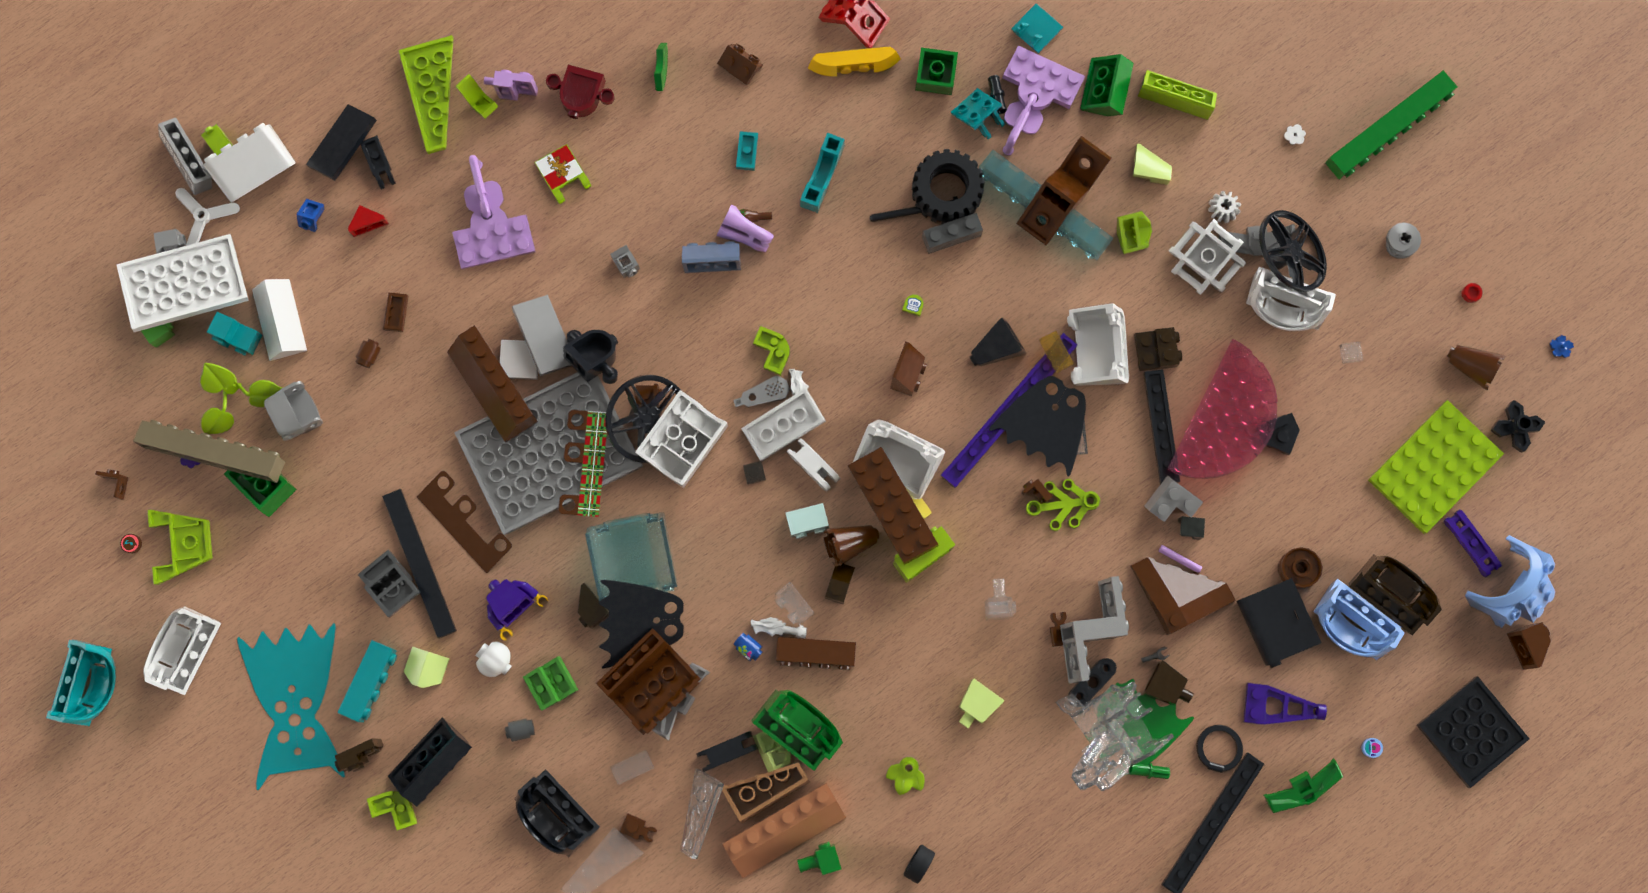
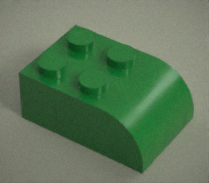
(262, 493)

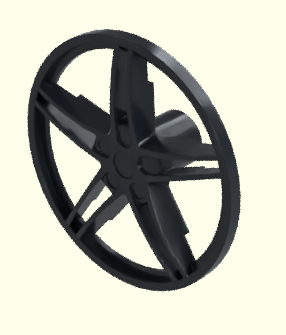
(1291, 252)
(642, 416)

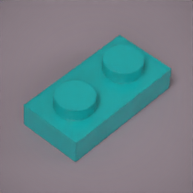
(747, 151)

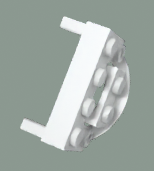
(1315, 303)
(171, 644)

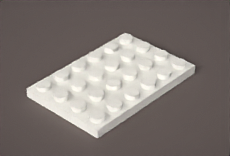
(182, 283)

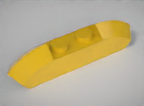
(854, 60)

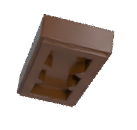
(395, 312)

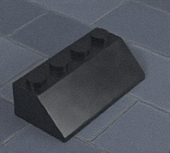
(429, 762)

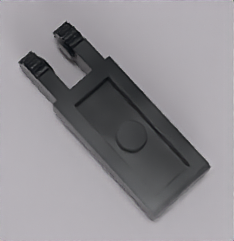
(377, 160)

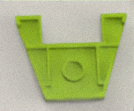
(189, 543)

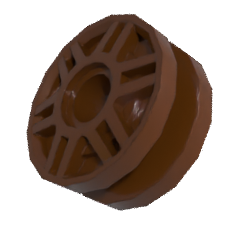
(1310, 562)

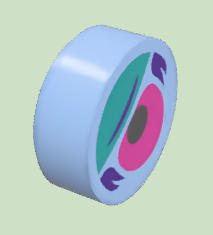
(1372, 747)

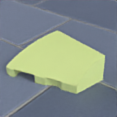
(772, 753)

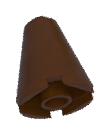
(1476, 363)
(849, 542)

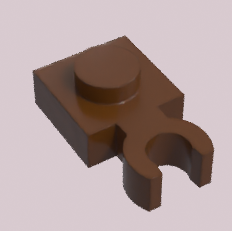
(1055, 631)
(635, 827)

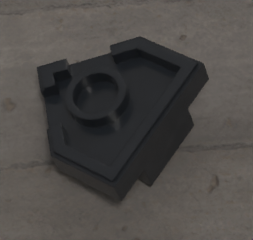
(1284, 434)

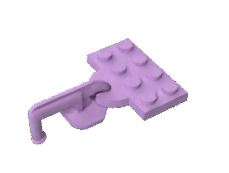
(1040, 82)
(495, 235)

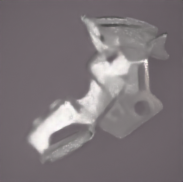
(1115, 735)

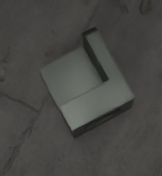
(1192, 527)

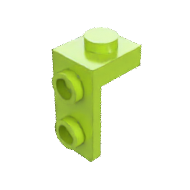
(476, 97)

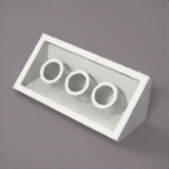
(279, 318)

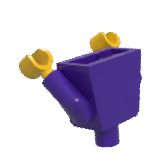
(508, 602)

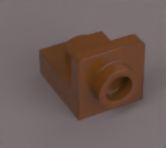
(647, 392)
(1040, 493)

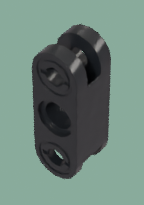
(1101, 677)
(727, 751)

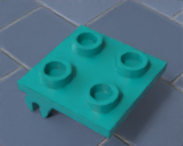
(1037, 28)
(976, 109)

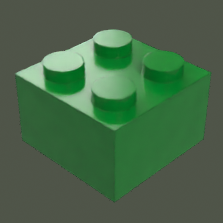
(936, 71)

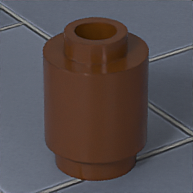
(367, 353)

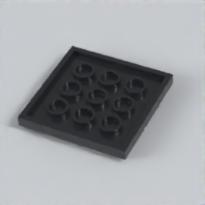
(1473, 732)

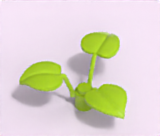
(216, 378)

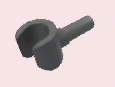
(1156, 655)

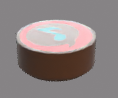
(131, 543)

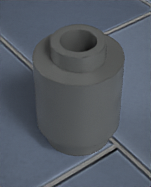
(520, 729)

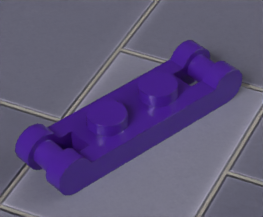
(1473, 543)

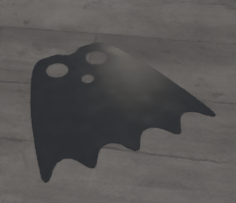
(1041, 427)
(632, 616)

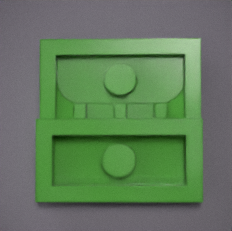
(550, 683)

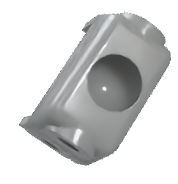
(293, 411)

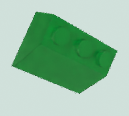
(1107, 85)

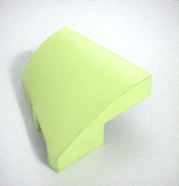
(1150, 166)

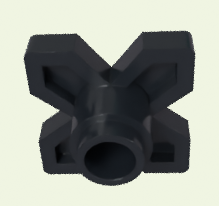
(1517, 426)

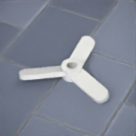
(197, 210)

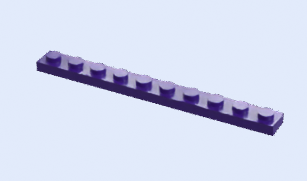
(984, 438)

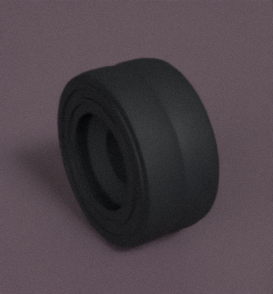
(919, 864)

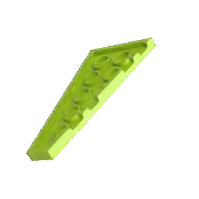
(429, 81)

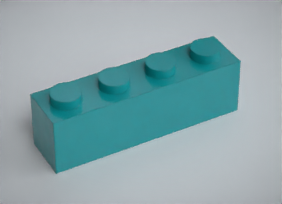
(367, 682)

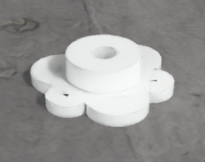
(1295, 130)

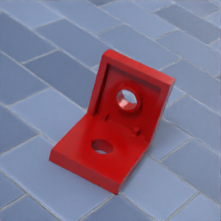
(854, 15)

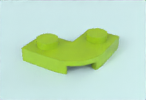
(778, 349)
(396, 804)

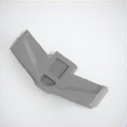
(1251, 240)
(665, 726)

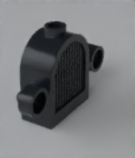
(592, 354)

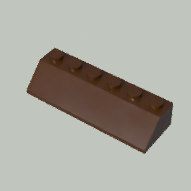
(491, 384)

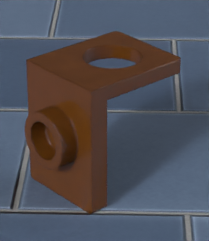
(121, 480)

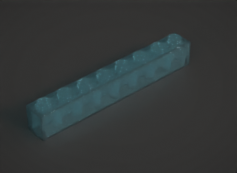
(1022, 190)

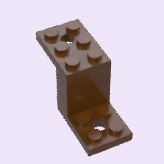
(1063, 190)

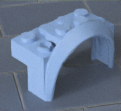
(1382, 631)

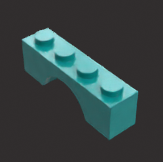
(823, 172)

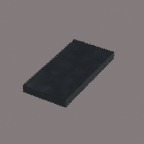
(341, 142)

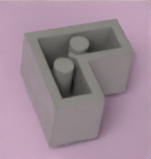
(1169, 496)

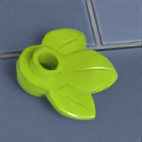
(905, 778)

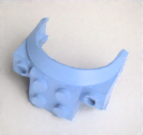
(1527, 595)

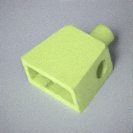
(978, 703)

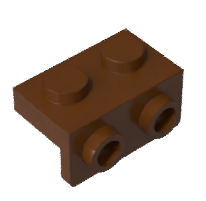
(739, 63)

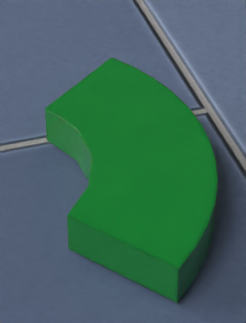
(661, 66)

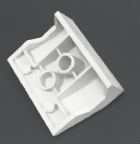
(681, 439)

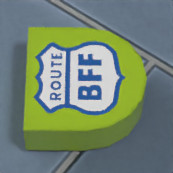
(913, 305)

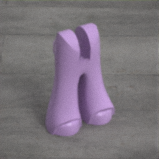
(740, 229)

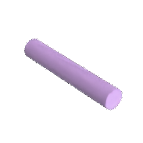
(1180, 559)

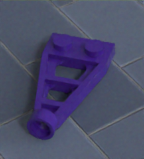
(1256, 706)

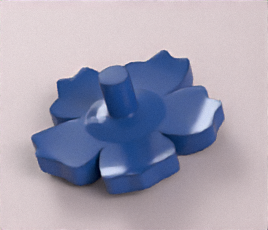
(1561, 346)

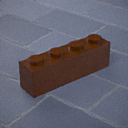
(815, 652)

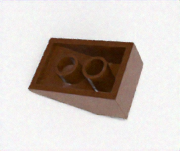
(908, 369)

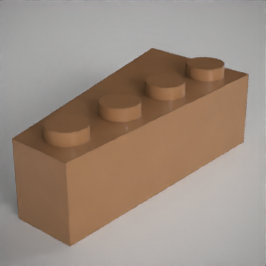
(764, 790)

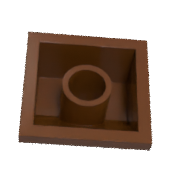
(1530, 644)

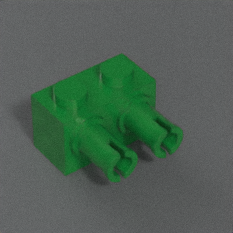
(823, 858)

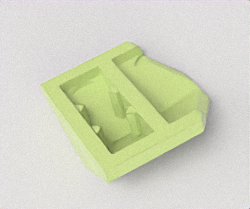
(425, 668)

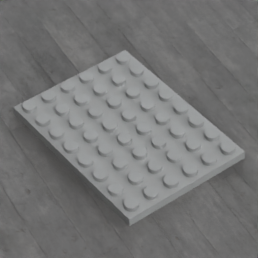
(530, 471)

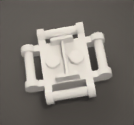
(1207, 256)

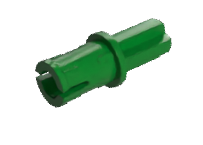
(1150, 771)

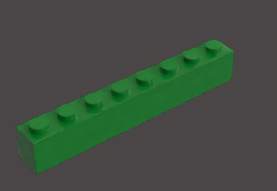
(1391, 124)

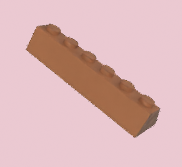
(784, 830)

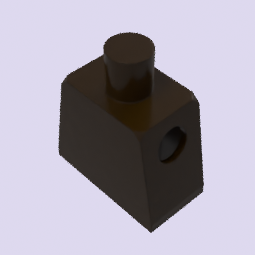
(1167, 685)

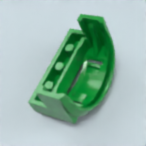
(805, 720)

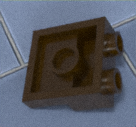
(1158, 349)
(356, 757)

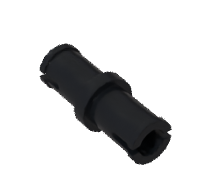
(997, 92)

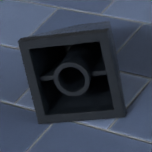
(997, 345)

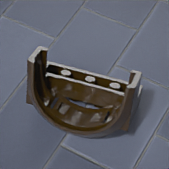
(1402, 583)

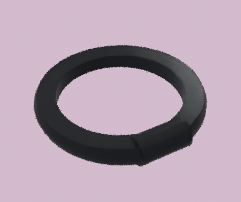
(1214, 766)

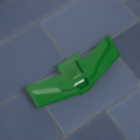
(1304, 788)

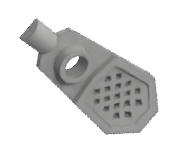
(761, 394)

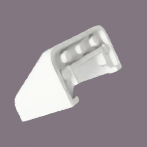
(1101, 345)
(910, 456)

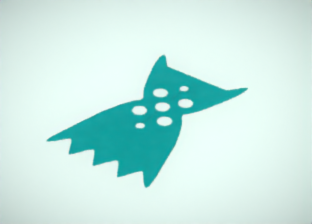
(271, 672)

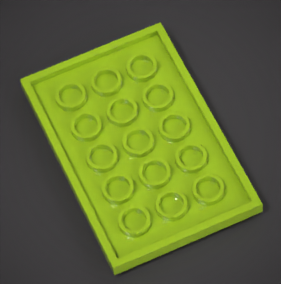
(1435, 467)

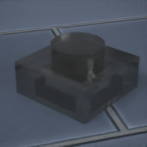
(754, 473)

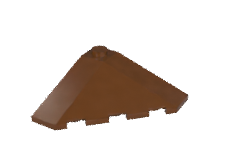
(1179, 595)

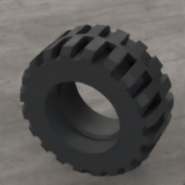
(954, 164)

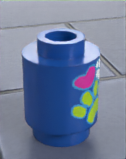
(748, 647)

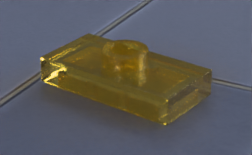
(1056, 352)

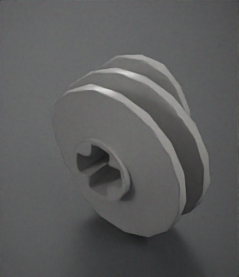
(1406, 248)

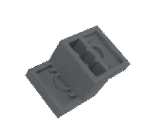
(388, 583)

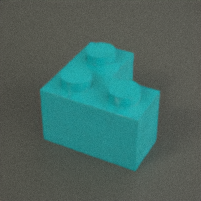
(232, 333)

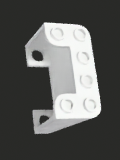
(248, 162)

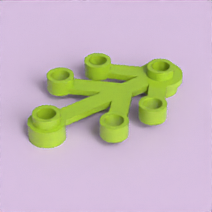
(1066, 504)

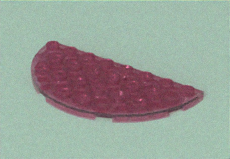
(1231, 419)

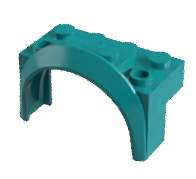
(68, 699)

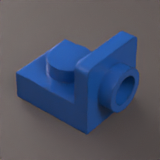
(309, 214)

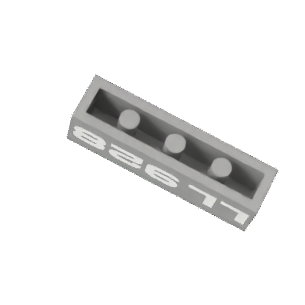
(185, 156)

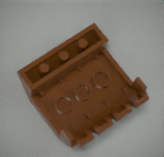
(649, 681)

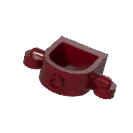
(580, 91)

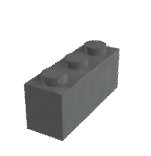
(952, 233)

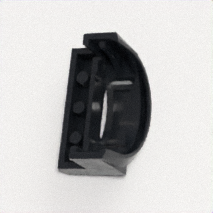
(544, 824)

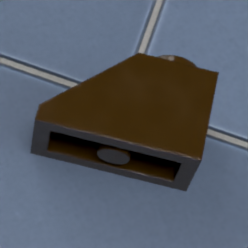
(839, 583)
(589, 609)

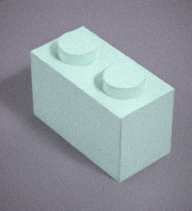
(807, 520)

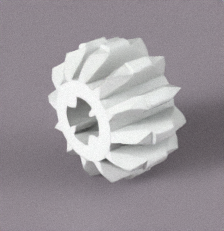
(1223, 199)

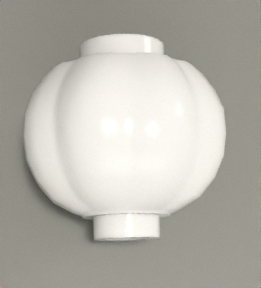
(493, 659)

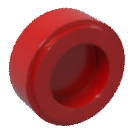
(1472, 292)

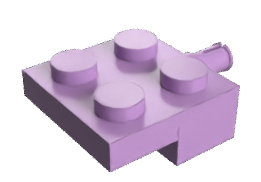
(510, 85)

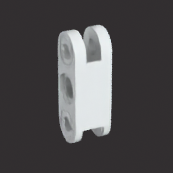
(813, 465)

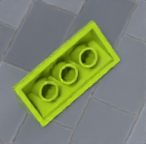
(1178, 95)

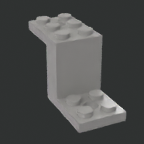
(1109, 627)

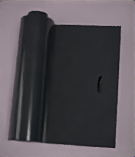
(1274, 622)

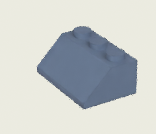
(711, 257)

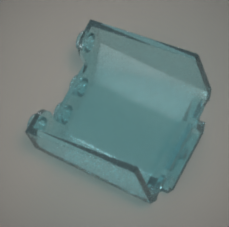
(632, 552)

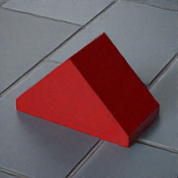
(365, 221)

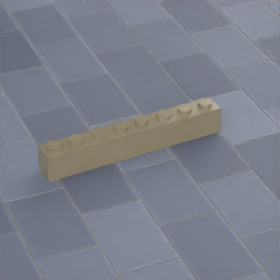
(209, 451)

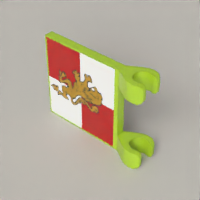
(561, 169)

